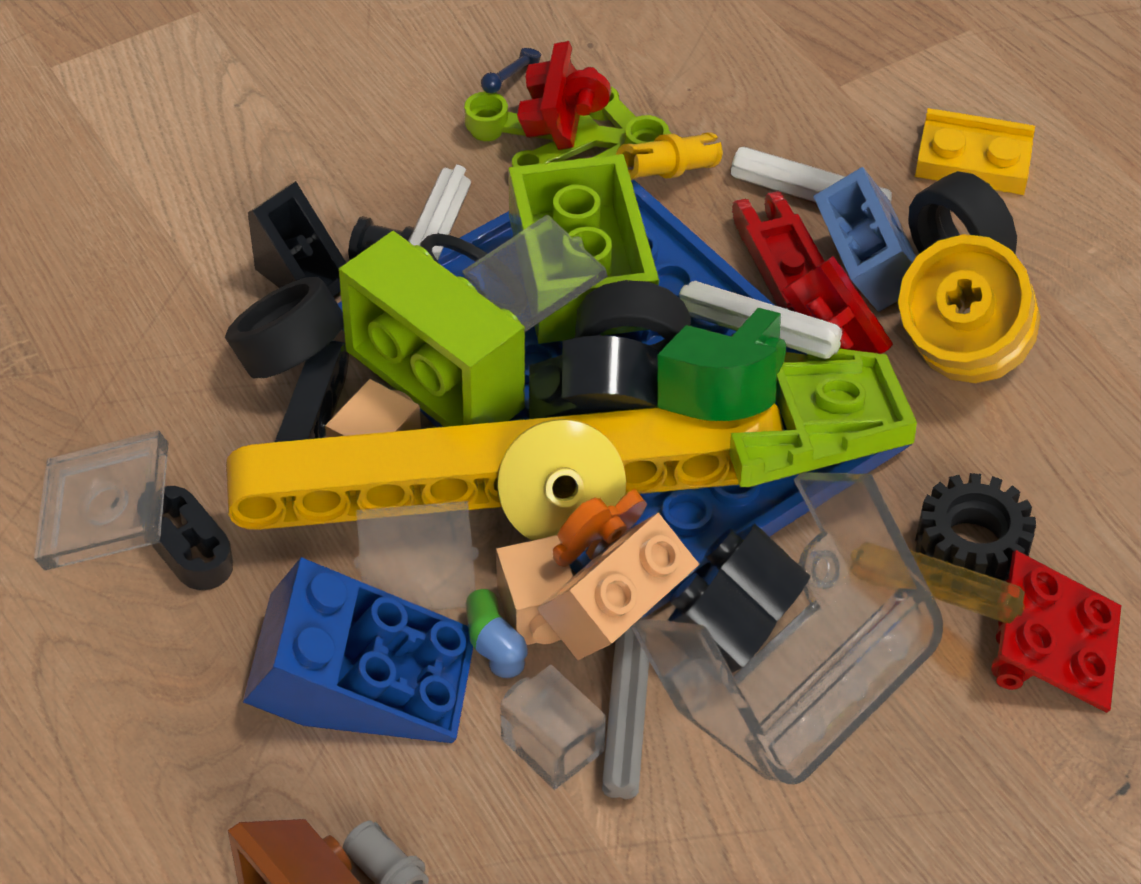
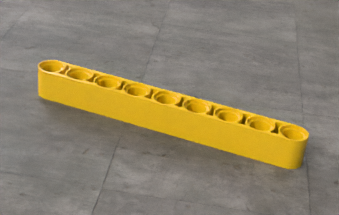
(342, 474)

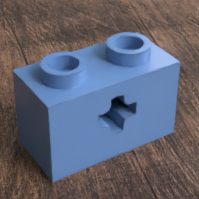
(867, 236)

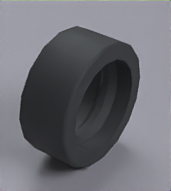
(971, 201)
(632, 305)
(285, 327)

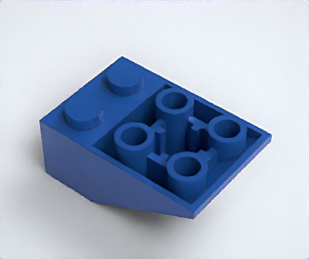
(358, 659)

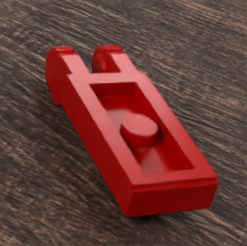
(778, 246)

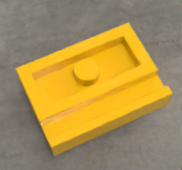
(976, 145)

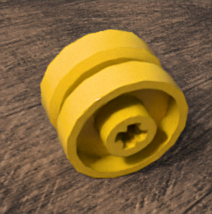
(1001, 300)

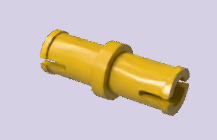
(671, 155)

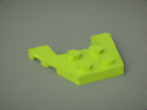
(831, 416)

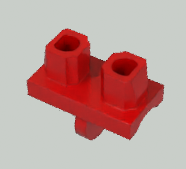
(560, 97)
(831, 297)

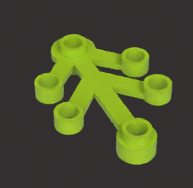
(489, 116)

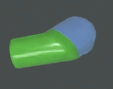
(494, 636)

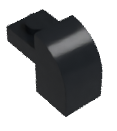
(594, 377)

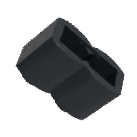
(740, 593)

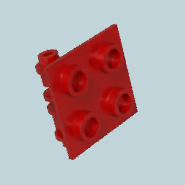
(1061, 636)

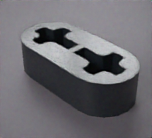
(197, 530)

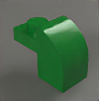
(721, 374)

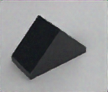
(292, 241)

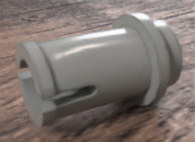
(382, 857)

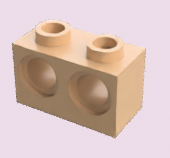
(618, 587)

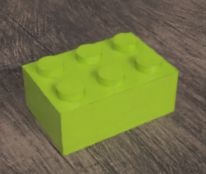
(588, 201)
(432, 334)

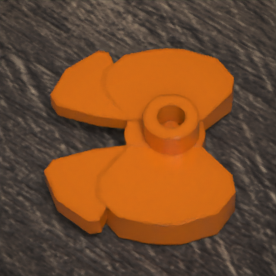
(596, 526)

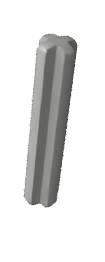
(626, 718)

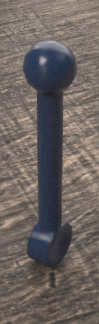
(492, 82)

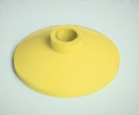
(544, 455)

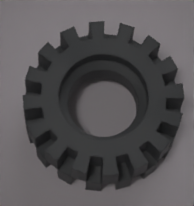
(981, 506)

